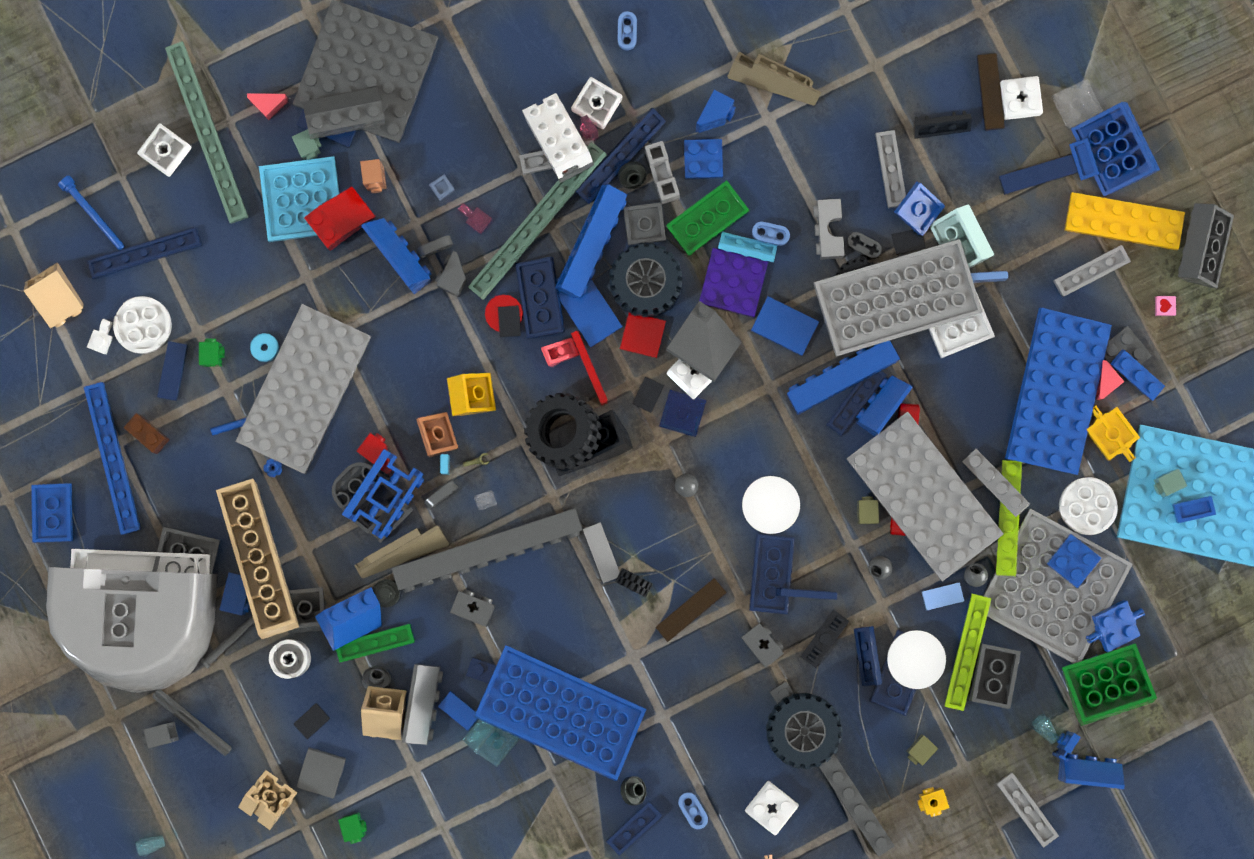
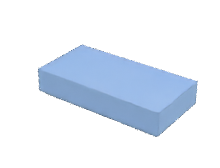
(942, 596)

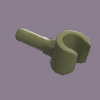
(476, 461)

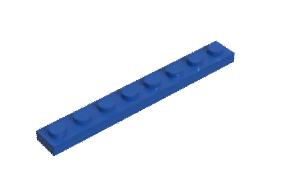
(112, 458)

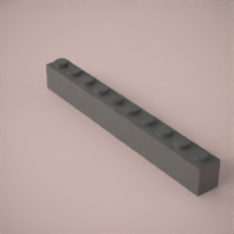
(487, 549)
(847, 792)

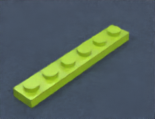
(1009, 524)
(967, 652)

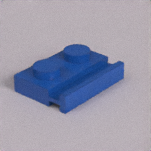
(1067, 742)

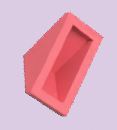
(268, 103)
(1108, 381)

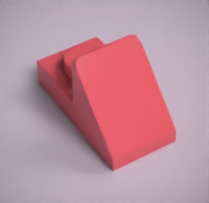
(559, 352)

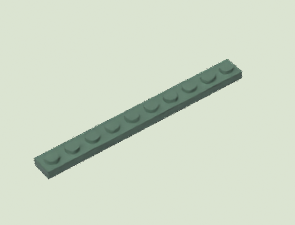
(206, 132)
(531, 228)

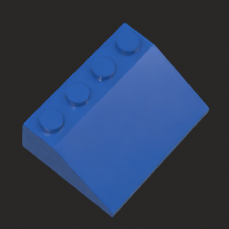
(1117, 148)
(397, 254)

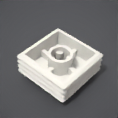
(592, 92)
(1013, 107)
(161, 138)
(691, 384)
(784, 808)

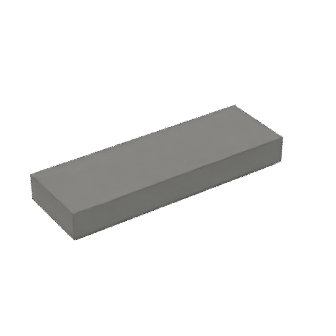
(601, 552)

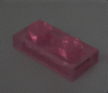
(588, 128)

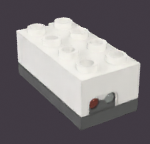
(558, 138)

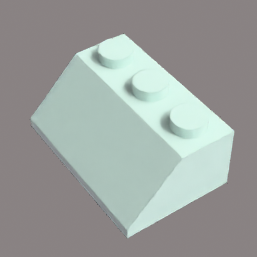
(963, 225)

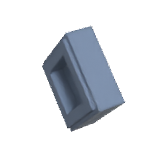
(442, 187)

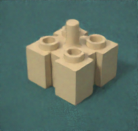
(267, 799)

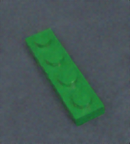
(376, 643)

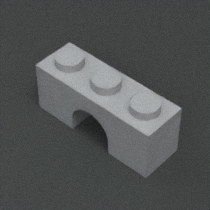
(661, 172)
(828, 246)

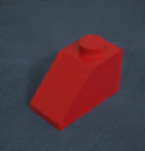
(372, 448)

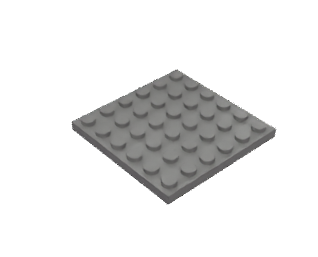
(1042, 602)

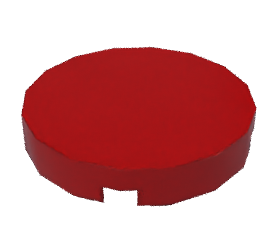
(491, 310)

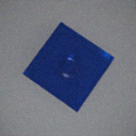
(682, 413)

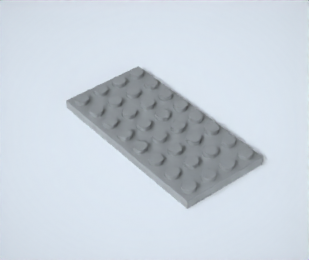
(897, 297)
(303, 389)
(924, 496)

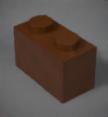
(146, 433)

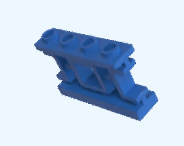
(371, 486)

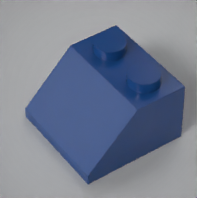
(716, 112)

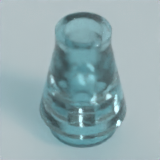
(1044, 727)
(149, 845)

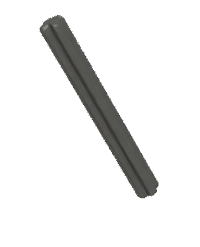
(192, 722)

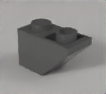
(453, 277)

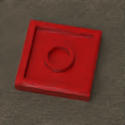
(643, 335)

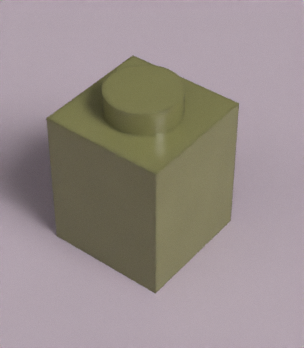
(867, 511)
(921, 750)

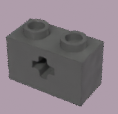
(481, 616)
(752, 639)
(160, 735)

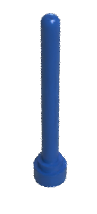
(67, 184)

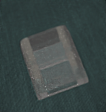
(485, 500)

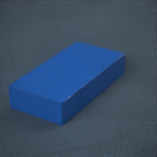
(1084, 159)
(1194, 509)
(458, 710)

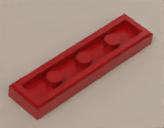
(589, 367)

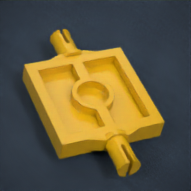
(1112, 433)

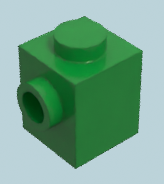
(211, 353)
(352, 828)

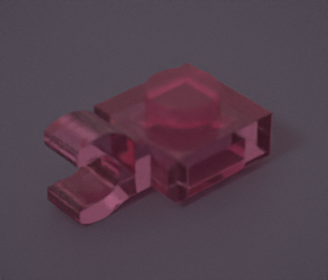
(477, 220)

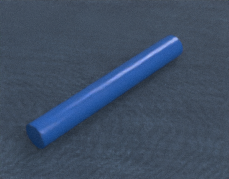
(228, 426)

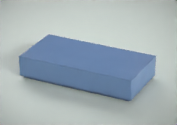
(989, 276)

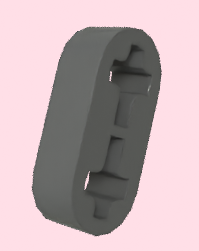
(434, 246)
(862, 249)
(441, 494)

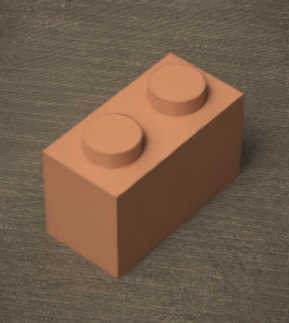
(373, 175)

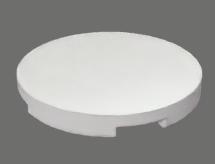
(142, 325)
(771, 505)
(1088, 506)
(916, 659)

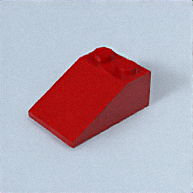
(339, 218)

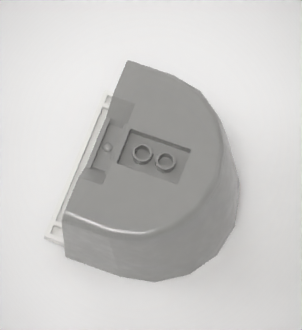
(132, 623)

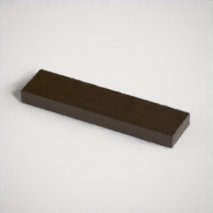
(990, 91)
(690, 609)

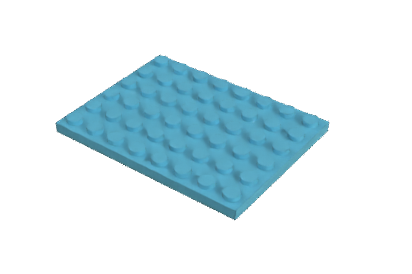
(1208, 470)

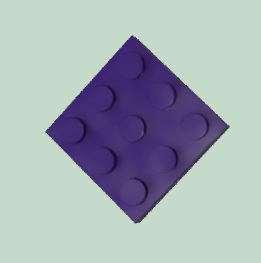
(733, 282)

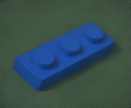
(1137, 375)

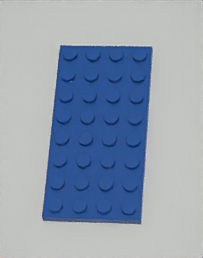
(1058, 391)
(560, 713)

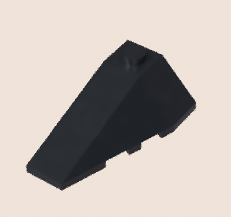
(613, 442)

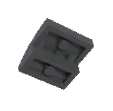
(321, 772)

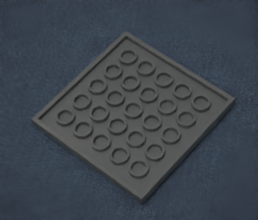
(368, 52)

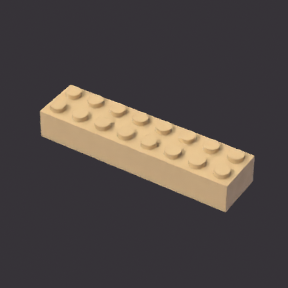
(257, 559)

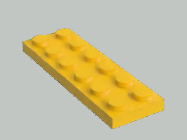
(1124, 221)

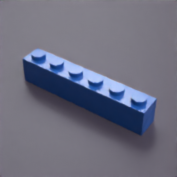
(591, 241)
(842, 376)

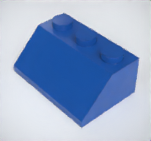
(883, 405)
(350, 619)
(1091, 772)

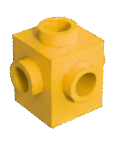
(940, 801)

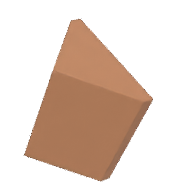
(437, 434)

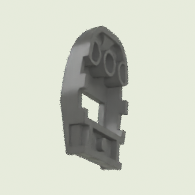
(346, 486)

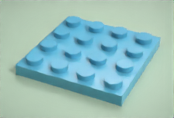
(293, 192)

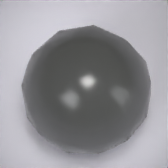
(686, 485)
(880, 567)
(975, 575)

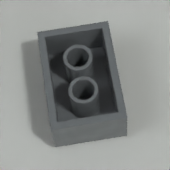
(994, 676)

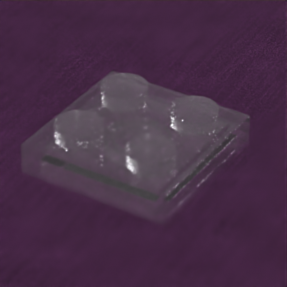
(1077, 104)

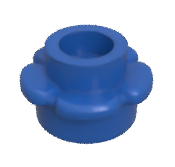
(267, 468)

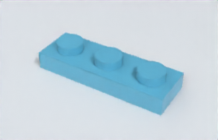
(747, 247)

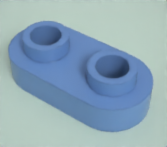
(627, 31)
(771, 231)
(692, 810)

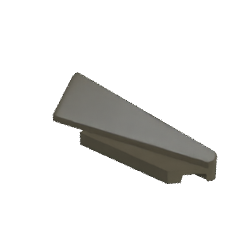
(773, 77)
(402, 550)

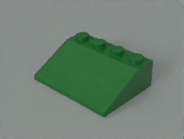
(1108, 684)

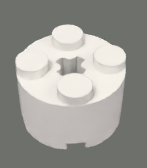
(280, 664)

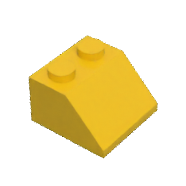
(471, 394)

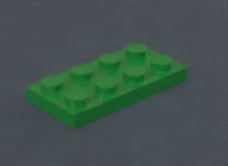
(707, 218)

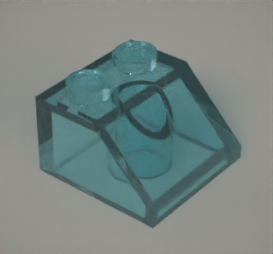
(490, 742)

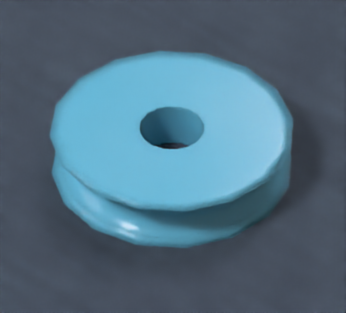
(270, 353)

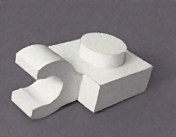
(100, 339)

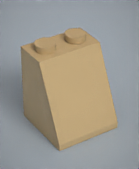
(53, 296)
(383, 713)

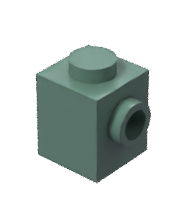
(307, 147)
(1169, 483)

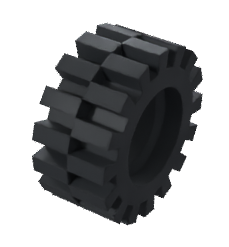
(633, 582)

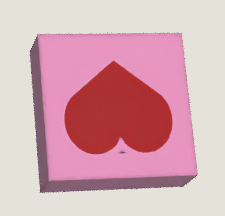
(1165, 305)

